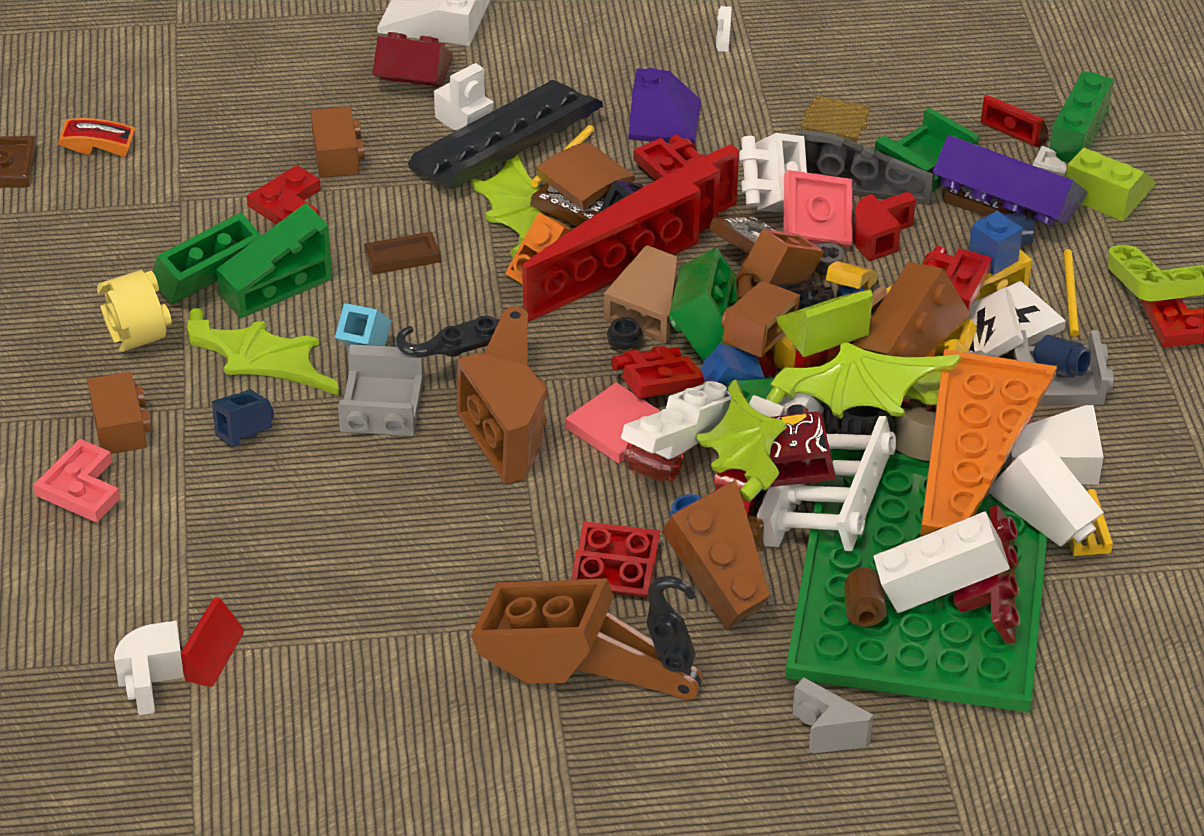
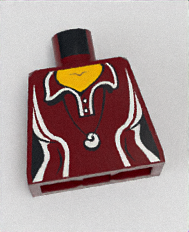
(802, 449)

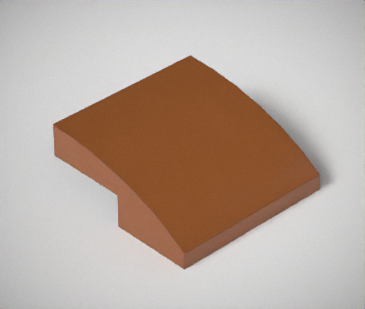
(582, 173)

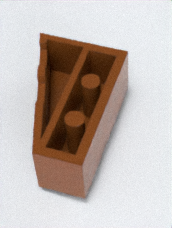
(915, 314)
(720, 553)

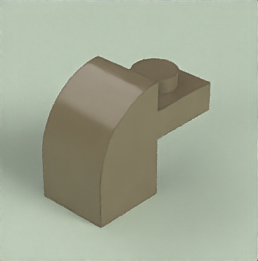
(915, 431)

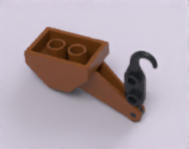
(495, 390)
(564, 625)

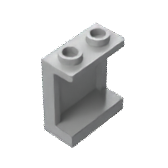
(1080, 390)
(381, 391)

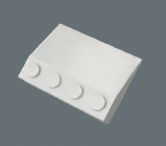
(444, 19)

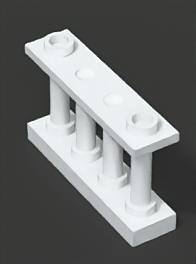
(780, 501)

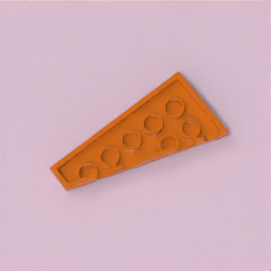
(976, 426)

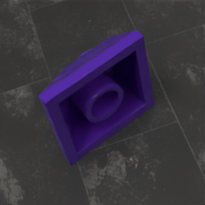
(662, 107)

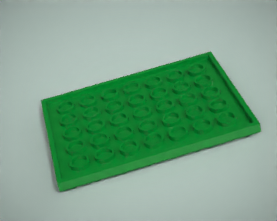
(927, 648)

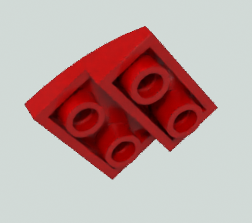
(619, 554)

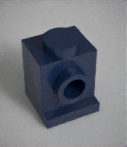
(241, 416)

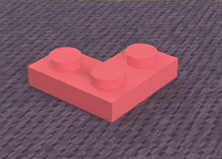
(74, 484)

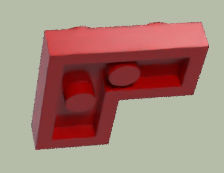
(284, 194)
(1174, 322)

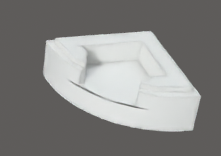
(724, 28)
(1048, 161)

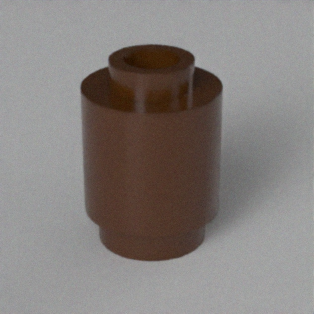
(864, 597)

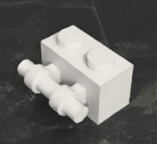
(765, 168)

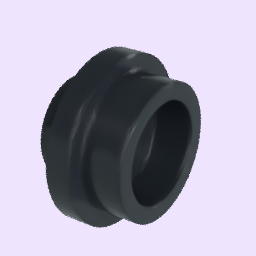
(625, 333)

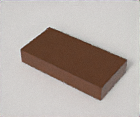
(402, 253)

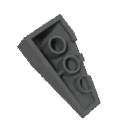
(867, 168)

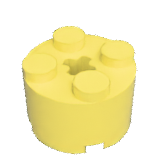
(134, 309)

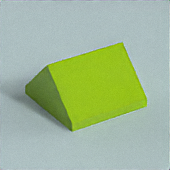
(828, 322)

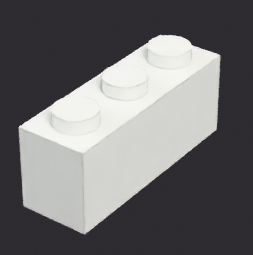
(941, 562)

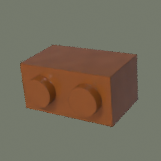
(335, 141)
(782, 258)
(752, 319)
(118, 413)

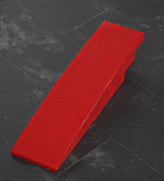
(660, 215)

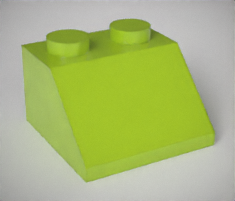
(1111, 185)

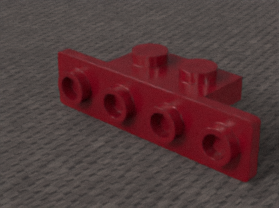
(998, 589)

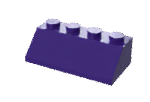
(1009, 181)

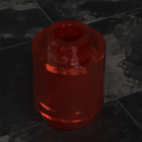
(652, 464)

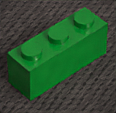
(1081, 115)
(194, 262)

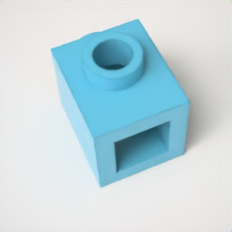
(362, 326)

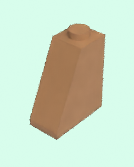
(645, 293)

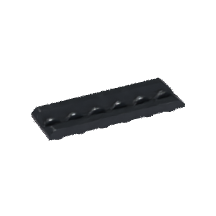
(502, 134)

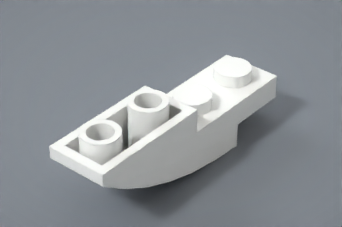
(685, 416)

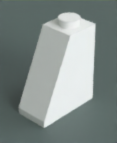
(1073, 438)
(1047, 495)

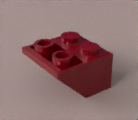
(411, 60)

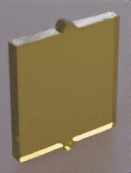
(836, 117)

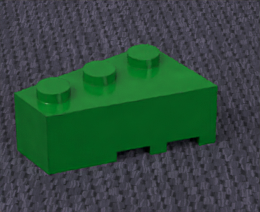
(278, 264)
(700, 299)

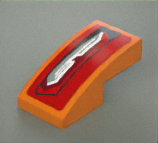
(86, 133)

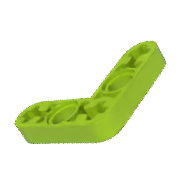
(1150, 282)

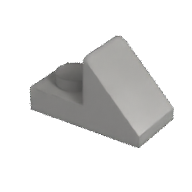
(833, 719)

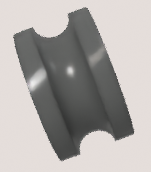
(831, 254)

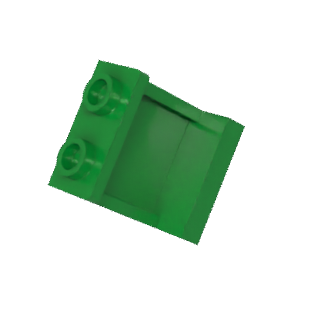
(925, 143)

